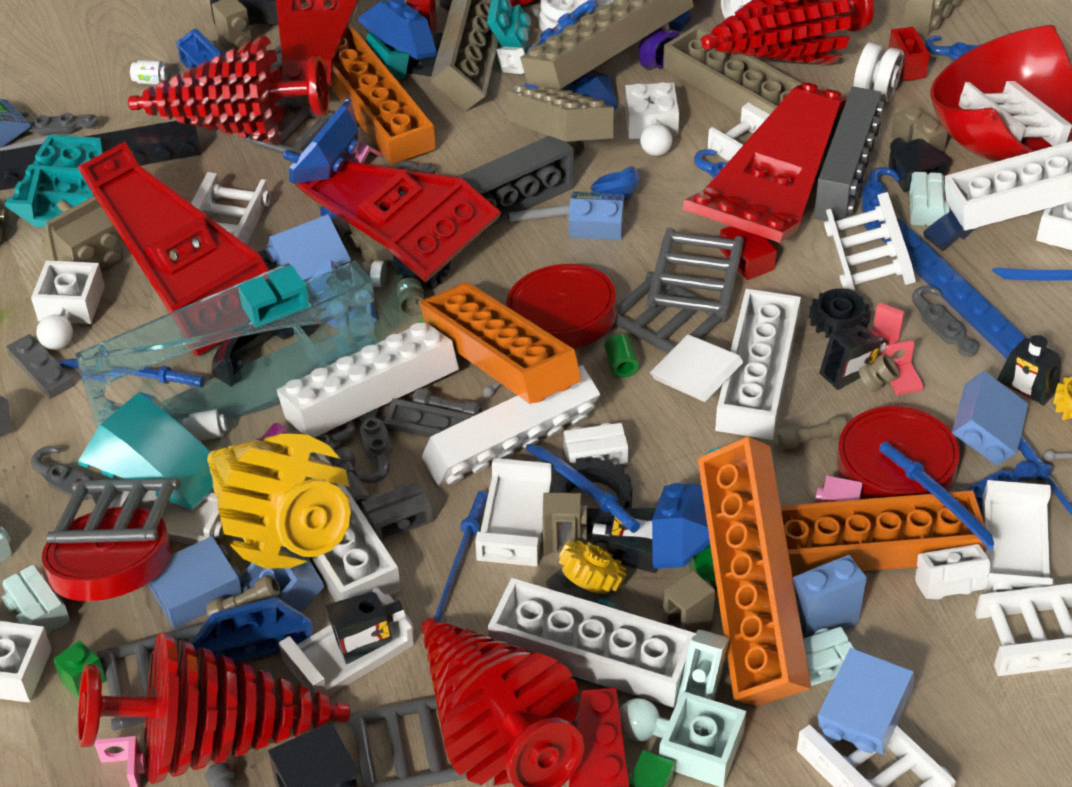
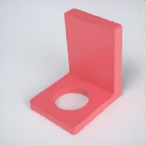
(888, 324)
(908, 378)

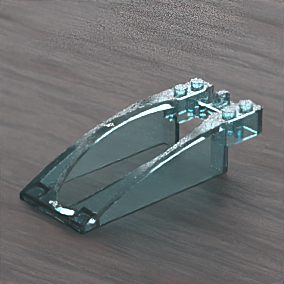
(336, 294)

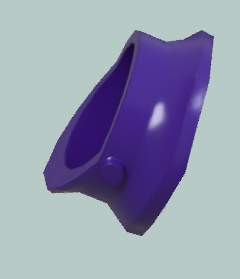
(652, 48)

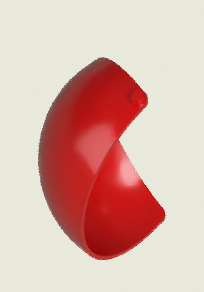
(1030, 58)

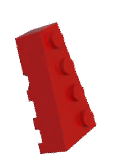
(601, 731)

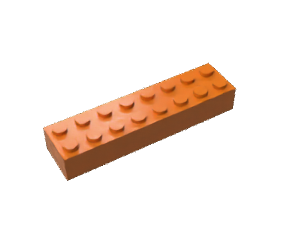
(380, 101)
(502, 342)
(875, 531)
(753, 573)

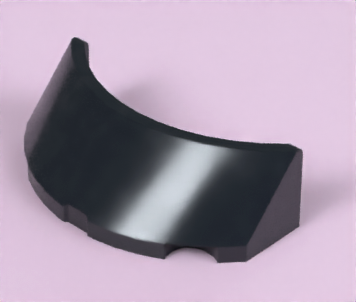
(228, 360)

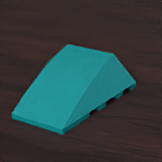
(54, 178)
(151, 443)

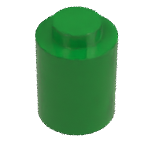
(621, 356)

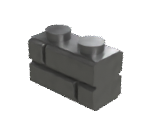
(397, 510)

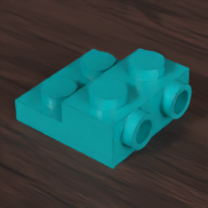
(509, 24)

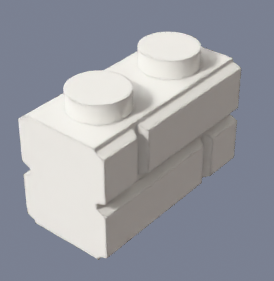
(600, 442)
(952, 571)

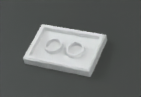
(696, 367)

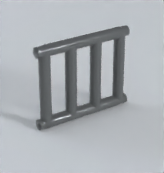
(304, 111)
(725, 287)
(658, 339)
(119, 532)
(140, 649)
(392, 713)

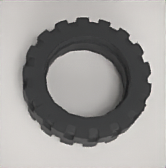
(603, 473)

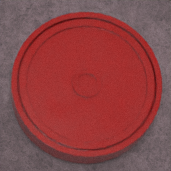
(567, 302)
(911, 433)
(106, 568)

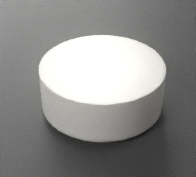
(378, 273)

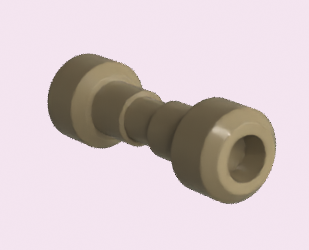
(790, 438)
(264, 589)

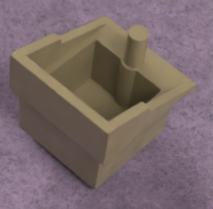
(82, 235)

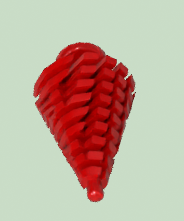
(790, 29)
(236, 93)
(203, 708)
(502, 709)

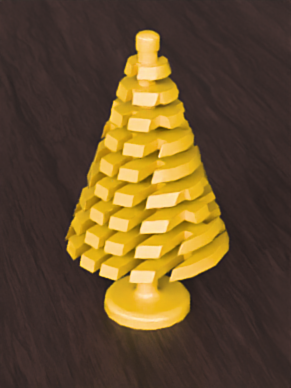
(272, 502)

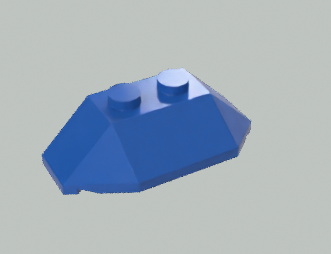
(400, 27)
(196, 49)
(591, 85)
(328, 148)
(679, 526)
(252, 630)

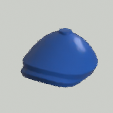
(621, 182)

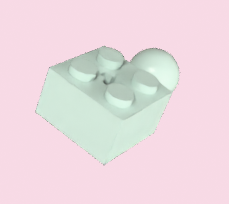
(698, 736)

